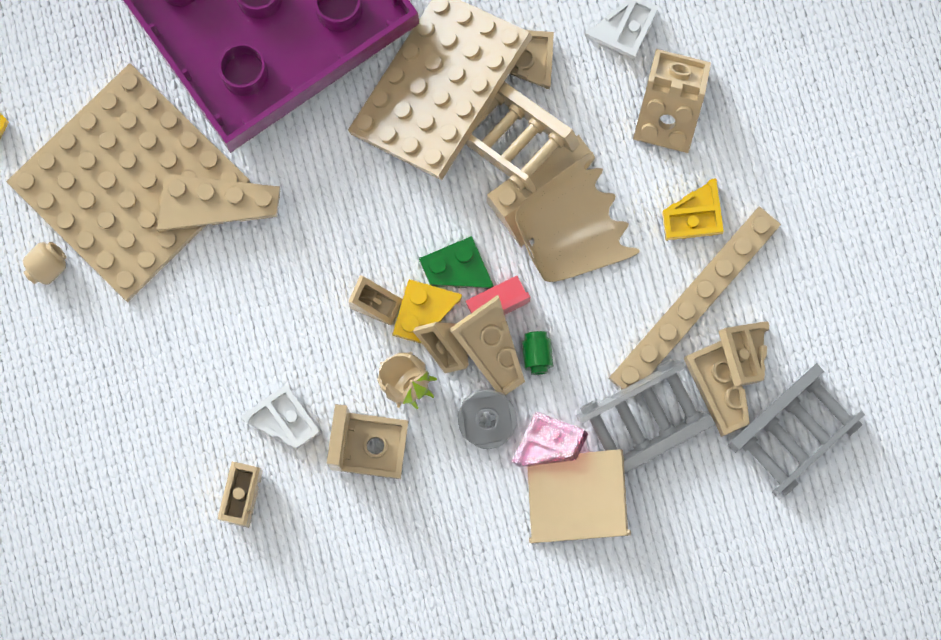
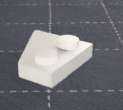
(624, 27)

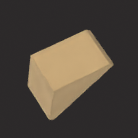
(374, 301)
(443, 346)

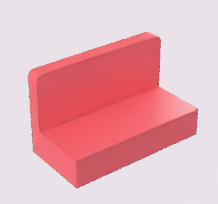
(510, 293)

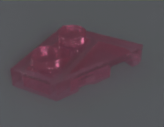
(549, 442)

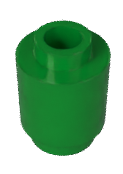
(537, 352)

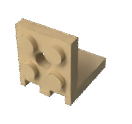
(673, 89)
(350, 439)

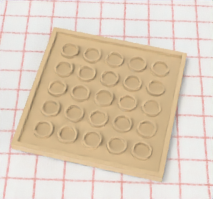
(106, 178)

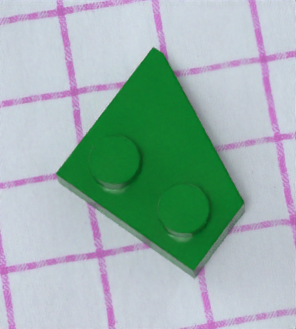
(456, 266)

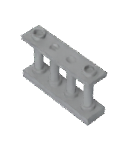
(769, 422)
(668, 436)

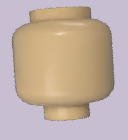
(44, 263)

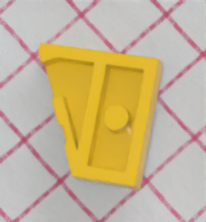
(695, 214)
(422, 306)

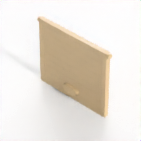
(578, 498)

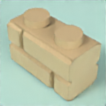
(240, 494)

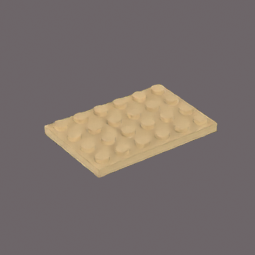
(440, 85)

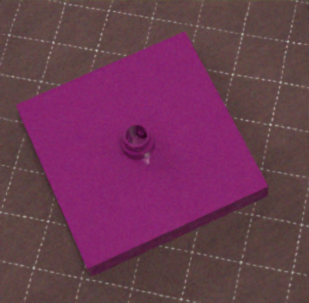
(265, 57)

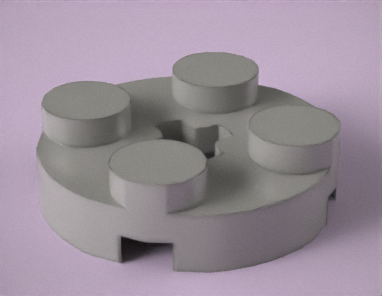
(500, 429)

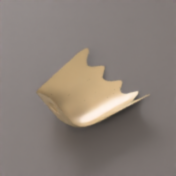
(572, 225)

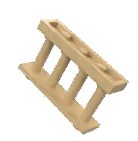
(538, 120)

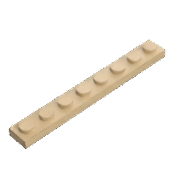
(696, 299)

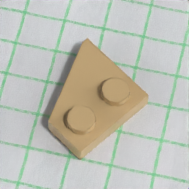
(745, 352)

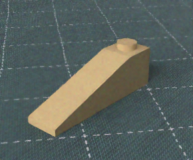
(507, 198)

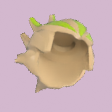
(404, 379)

